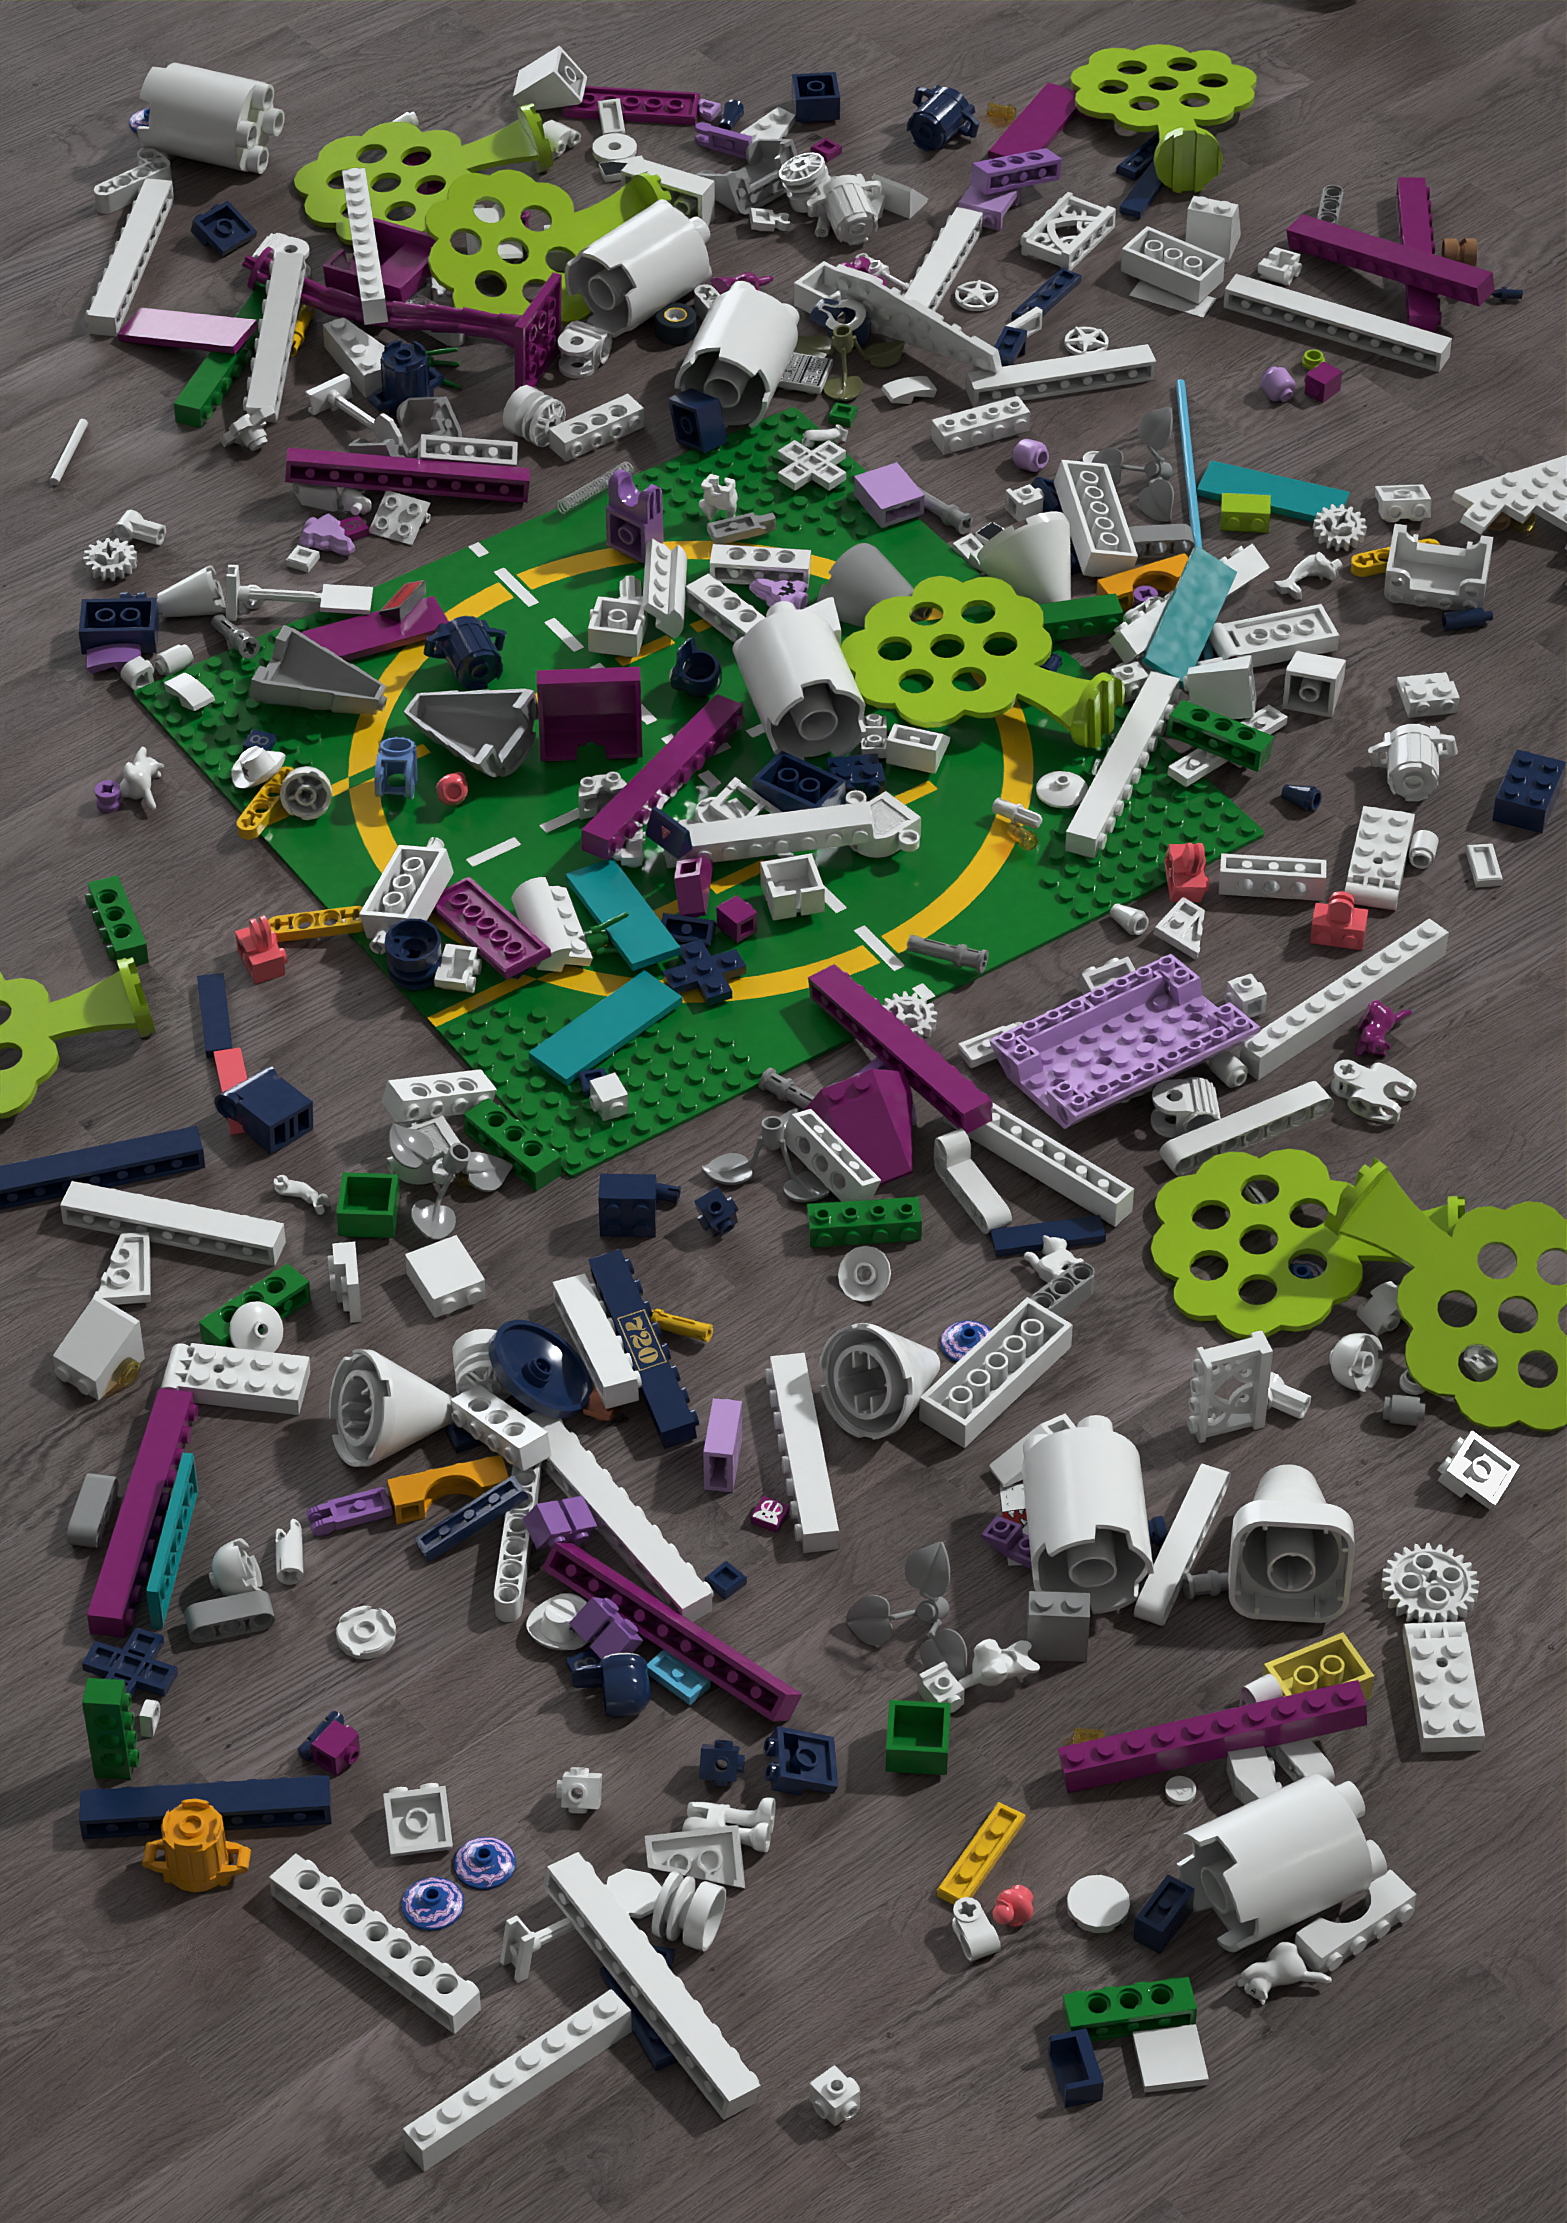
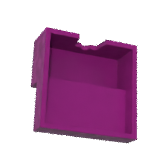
(402, 262)
(587, 708)

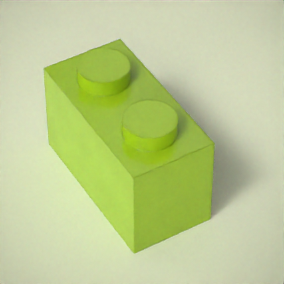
(1245, 512)

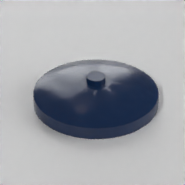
(540, 1369)

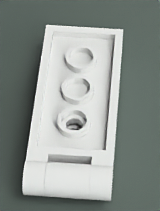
(1276, 636)
(1379, 857)
(238, 1377)
(1443, 1687)

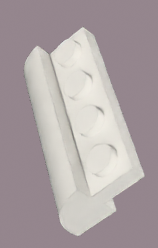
(665, 586)
(552, 918)

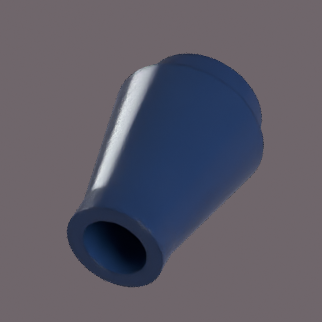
(731, 114)
(1303, 796)

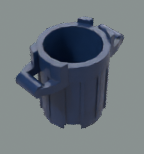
(940, 117)
(404, 376)
(468, 650)

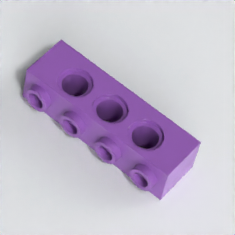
(1015, 171)

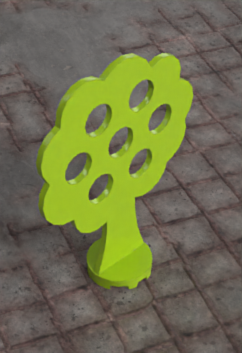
(1185, 153)
(515, 194)
(324, 206)
(1077, 704)
(37, 1022)
(1386, 1218)
(1298, 1301)

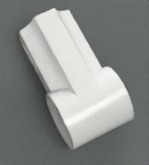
(134, 526)
(630, 589)
(1287, 1398)

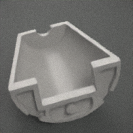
(863, 580)

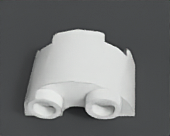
(560, 136)
(1280, 266)
(597, 792)
(458, 968)
(1381, 1310)

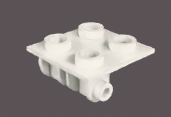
(399, 517)

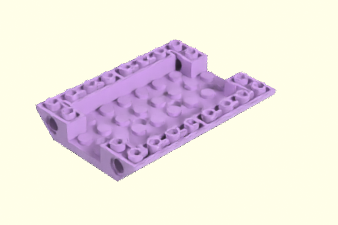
(1065, 1051)

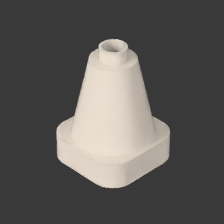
(1291, 1551)

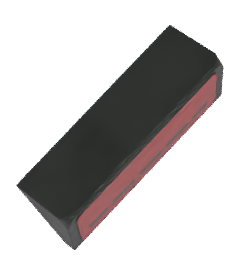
(404, 600)

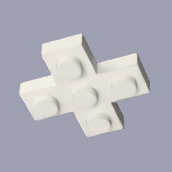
(811, 465)

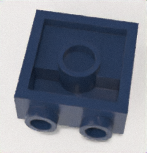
(222, 228)
(860, 772)
(800, 1761)

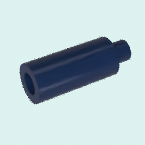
(1465, 618)

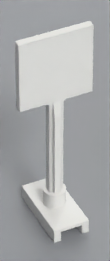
(332, 599)

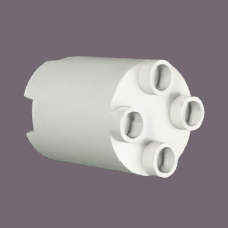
(210, 116)
(640, 267)
(741, 352)
(801, 683)
(1087, 1514)
(1281, 1859)

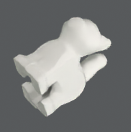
(718, 497)
(1055, 1261)

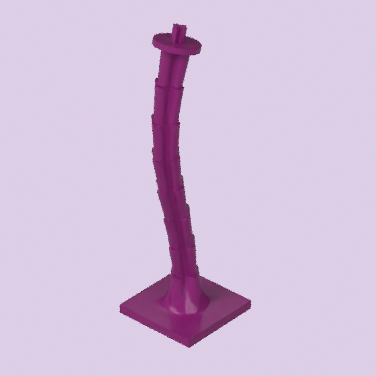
(530, 334)

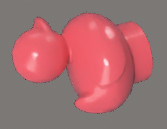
(452, 789)
(1013, 1906)

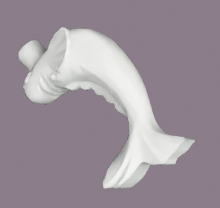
(354, 501)
(1311, 566)

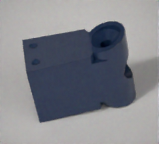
(267, 1109)

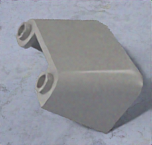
(756, 182)
(415, 417)

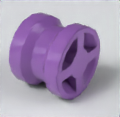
(1142, 593)
(108, 796)

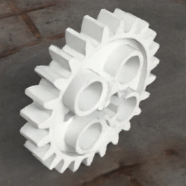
(1429, 1584)

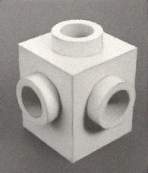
(1133, 678)
(1247, 995)
(589, 1783)
(835, 2096)

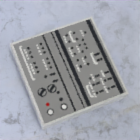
(806, 373)

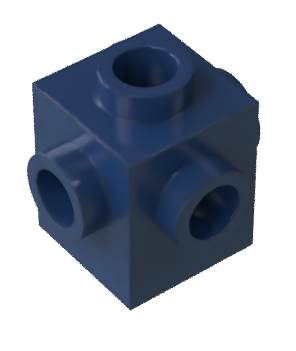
(716, 1212)
(712, 1770)

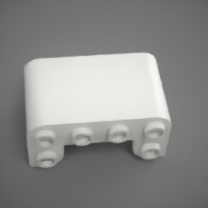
(1436, 573)

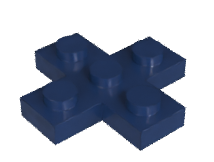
(704, 972)
(133, 1663)

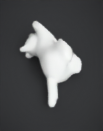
(138, 778)
(995, 1665)
(1281, 1968)

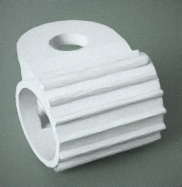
(282, 242)
(590, 348)
(1191, 1101)

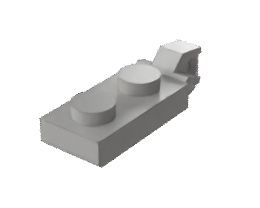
(740, 527)

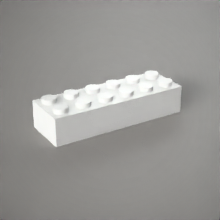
(1095, 518)
(995, 1372)

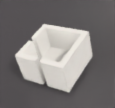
(816, 285)
(792, 886)

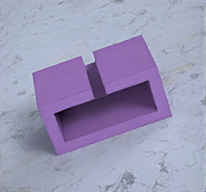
(551, 1524)
(607, 1629)

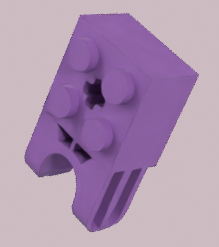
(633, 516)

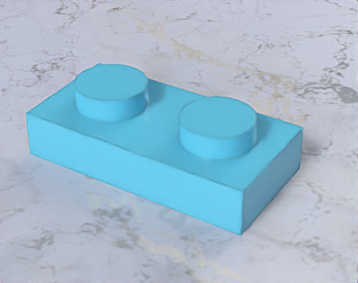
(678, 1677)

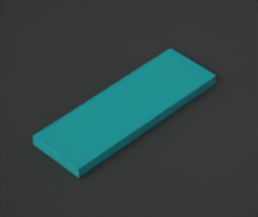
(1288, 495)
(1189, 615)
(609, 893)
(605, 1027)
(172, 1541)

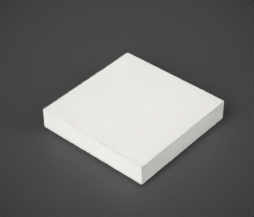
(1170, 2058)

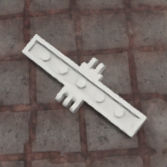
(1200, 762)

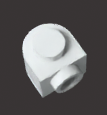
(137, 673)

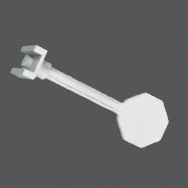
(336, 393)
(630, 1888)

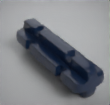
(305, 1748)

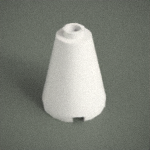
(193, 596)

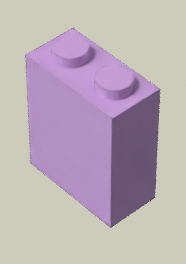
(889, 495)
(722, 1445)

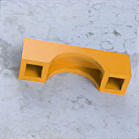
(1160, 575)
(414, 1493)

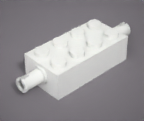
(406, 889)

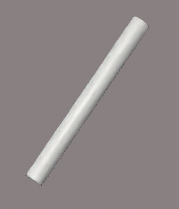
(68, 452)

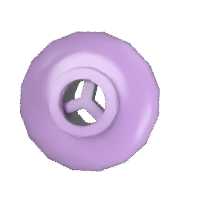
(1278, 384)
(1030, 455)

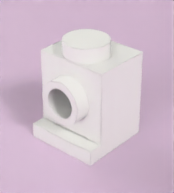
(1024, 502)
(941, 1687)

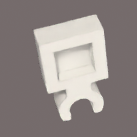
(766, 220)

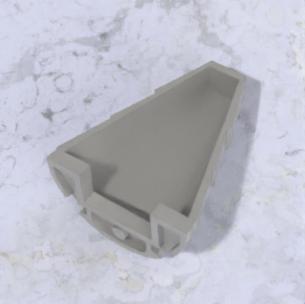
(314, 678)
(479, 726)

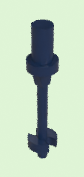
(1504, 293)

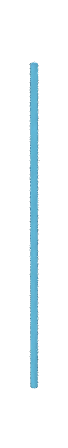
(1190, 480)

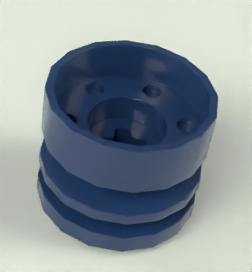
(413, 953)

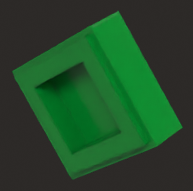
(842, 415)

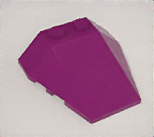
(872, 1119)

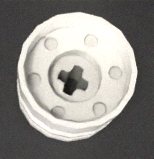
(801, 178)
(532, 414)
(473, 1363)
(683, 1909)

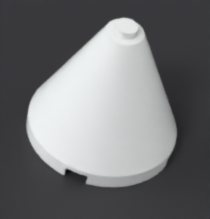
(1032, 558)
(874, 1378)
(382, 1408)

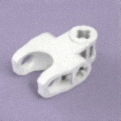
(1371, 1088)

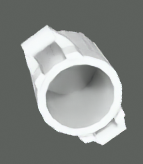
(847, 207)
(1413, 759)

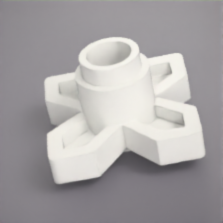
(249, 429)

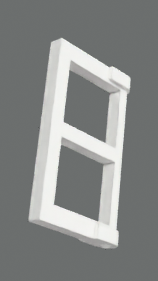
(736, 784)

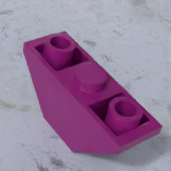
(693, 886)

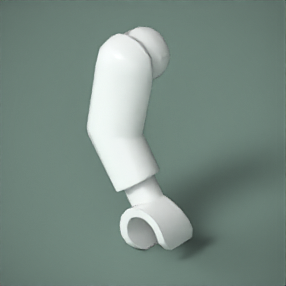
(811, 436)
(300, 1189)

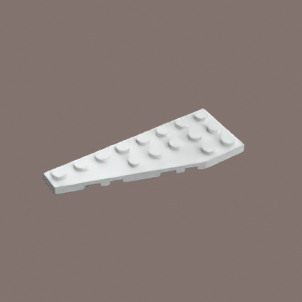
(912, 321)

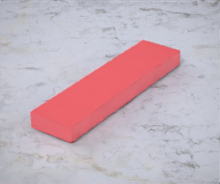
(230, 1072)

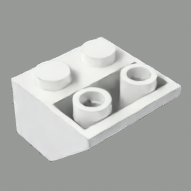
(915, 748)

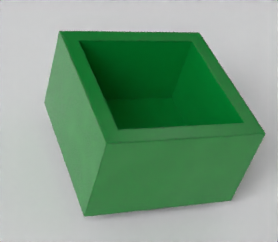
(368, 1205)
(917, 1737)

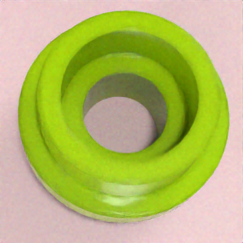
(1312, 359)

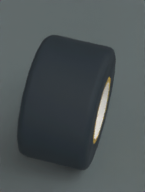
(675, 324)

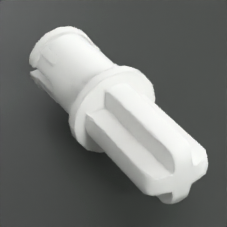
(1016, 813)

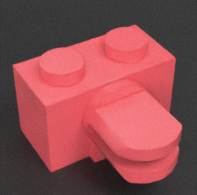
(1185, 872)
(1339, 923)
(260, 951)

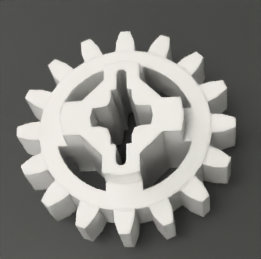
(1339, 527)
(110, 559)
(911, 1012)

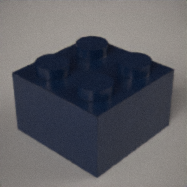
(815, 97)
(697, 420)
(627, 1205)

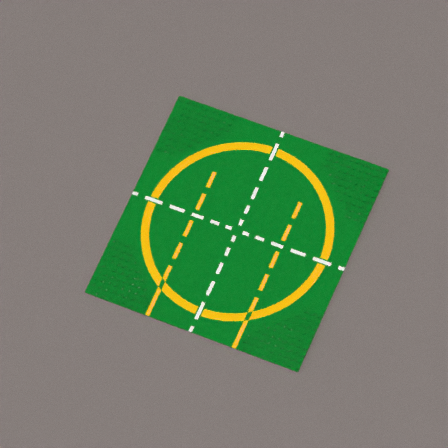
(539, 587)

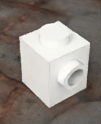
(608, 1097)

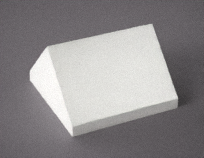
(900, 198)

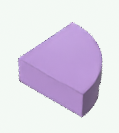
(708, 110)

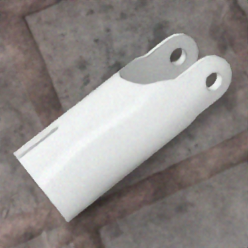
(289, 1554)

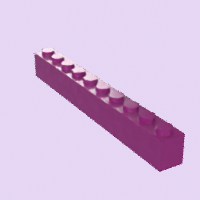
(1417, 232)
(1390, 260)
(407, 475)
(662, 777)
(900, 1048)
(142, 1514)
(674, 1632)
(1212, 1736)

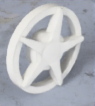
(976, 295)
(1086, 341)

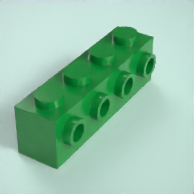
(870, 1222)

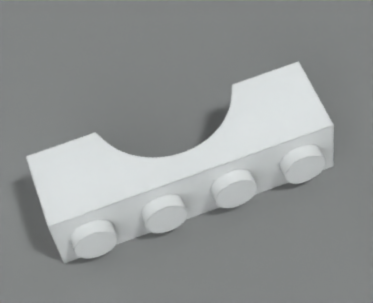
(1327, 1943)

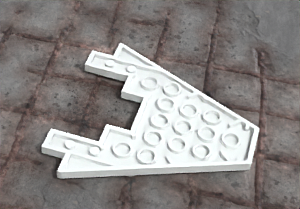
(1518, 494)

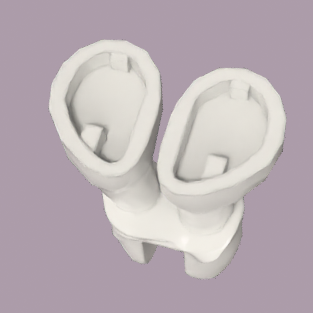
(710, 1815)

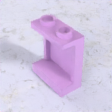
(991, 205)

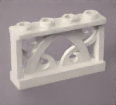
(1096, 221)
(1238, 1413)

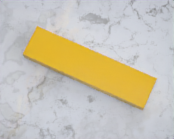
(981, 1854)

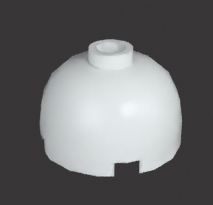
(306, 793)
(1356, 1361)
(234, 1570)

